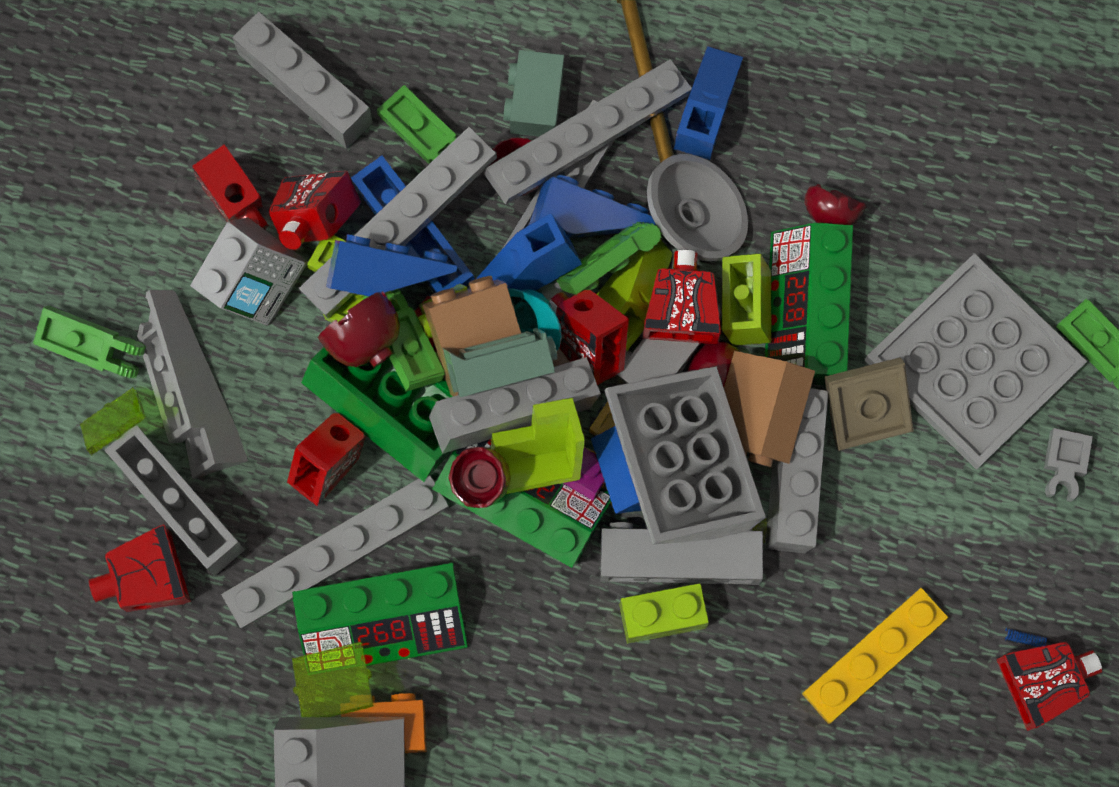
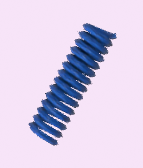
(1032, 637)

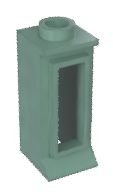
(501, 362)

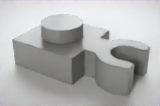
(1068, 457)

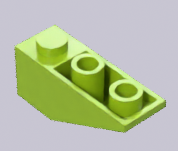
(632, 287)

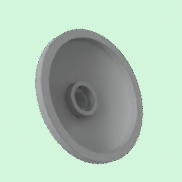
(697, 207)

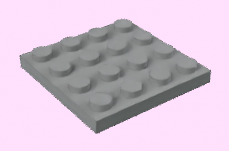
(978, 360)

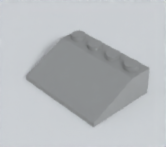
(685, 457)
(339, 752)

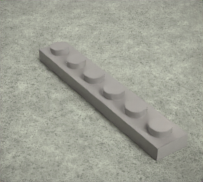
(587, 131)
(411, 209)
(334, 551)

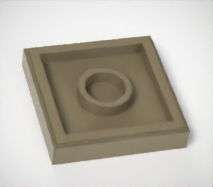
(869, 403)

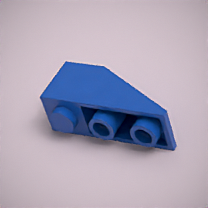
(707, 103)
(583, 211)
(534, 256)
(369, 270)

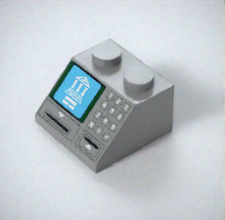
(249, 272)

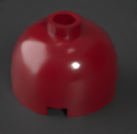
(363, 333)

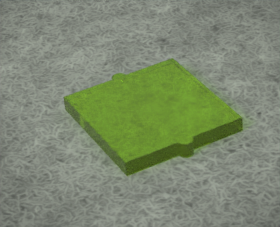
(112, 421)
(332, 681)

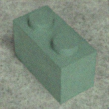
(536, 93)

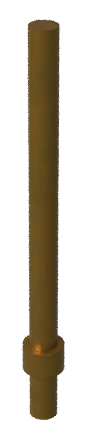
(644, 65)

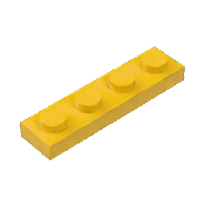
(874, 655)

